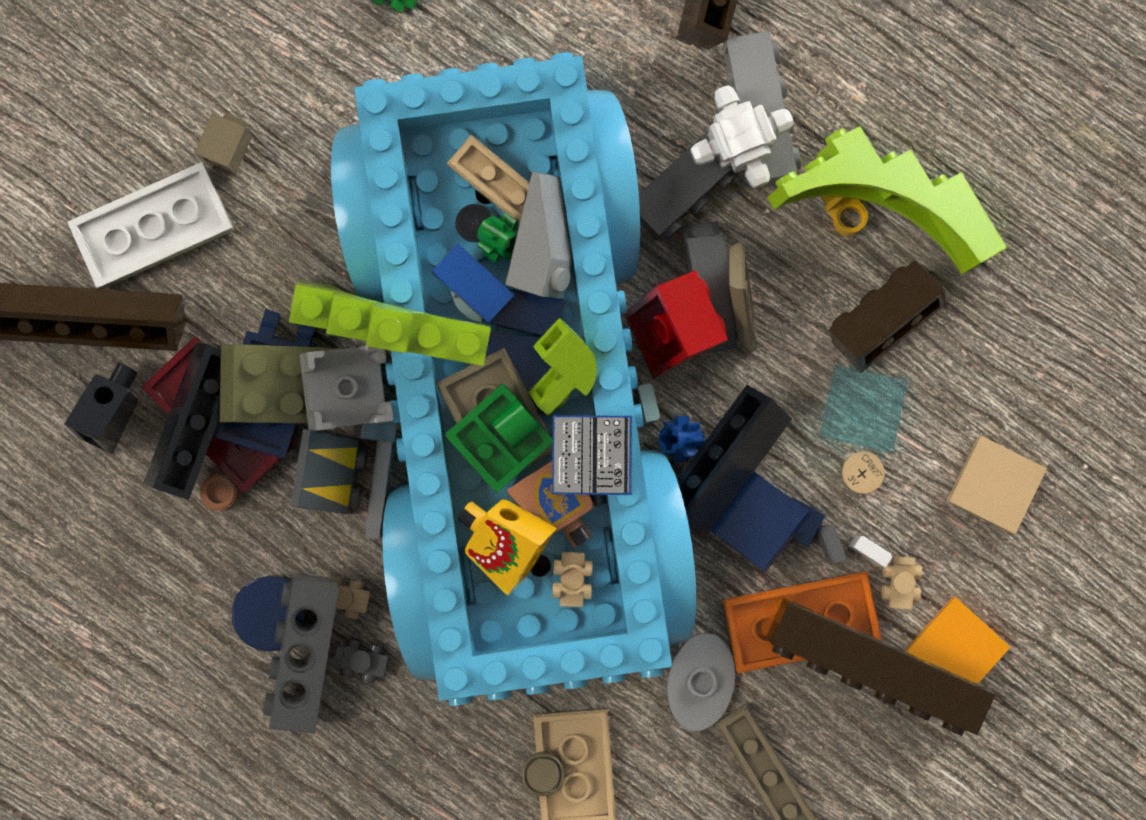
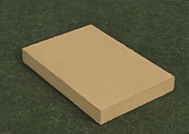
(584, 749)

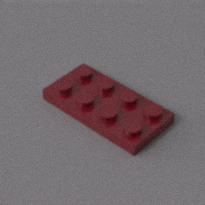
(240, 464)

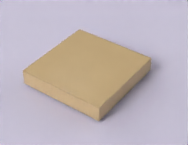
(996, 485)

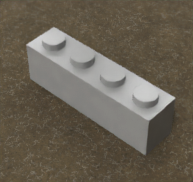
(755, 78)

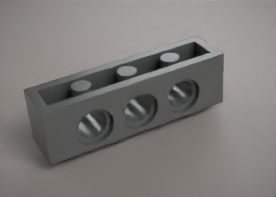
(301, 710)

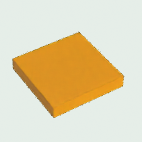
(959, 642)

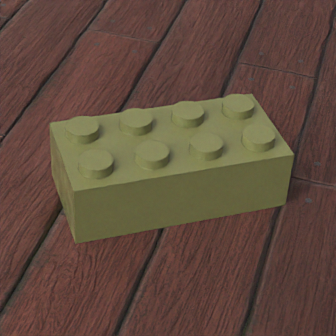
(263, 384)

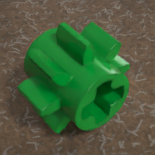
(498, 237)

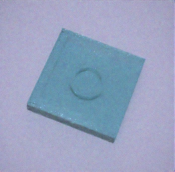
(863, 409)

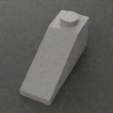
(542, 246)

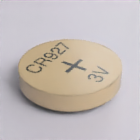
(862, 472)

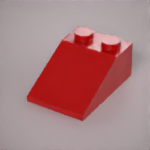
(675, 323)

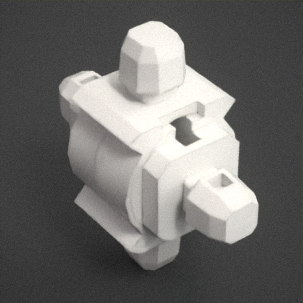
(742, 136)

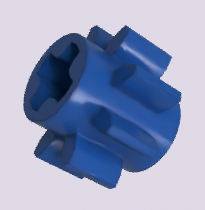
(681, 438)

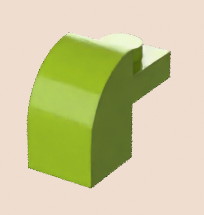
(570, 364)

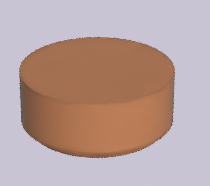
(219, 492)

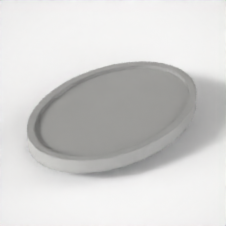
(701, 681)

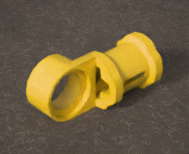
(836, 205)

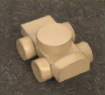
(571, 587)
(902, 587)
(352, 598)

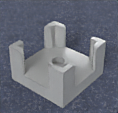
(344, 387)

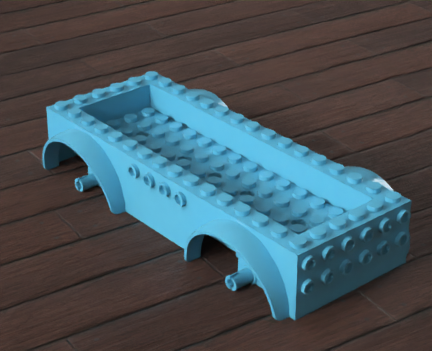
(394, 227)

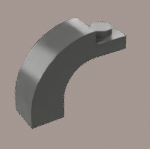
(708, 255)

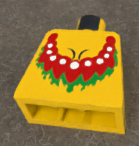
(505, 541)

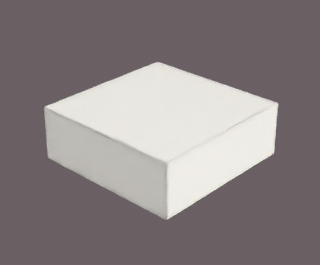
(870, 551)

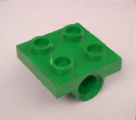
(499, 437)

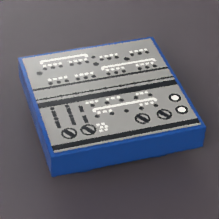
(592, 455)

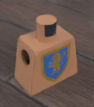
(559, 510)

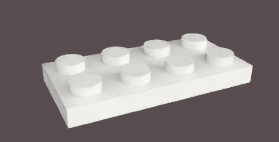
(150, 226)

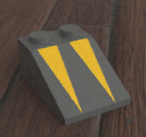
(328, 473)

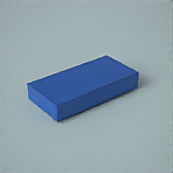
(473, 283)

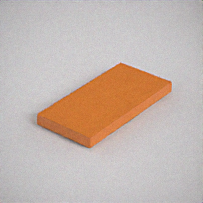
(750, 616)

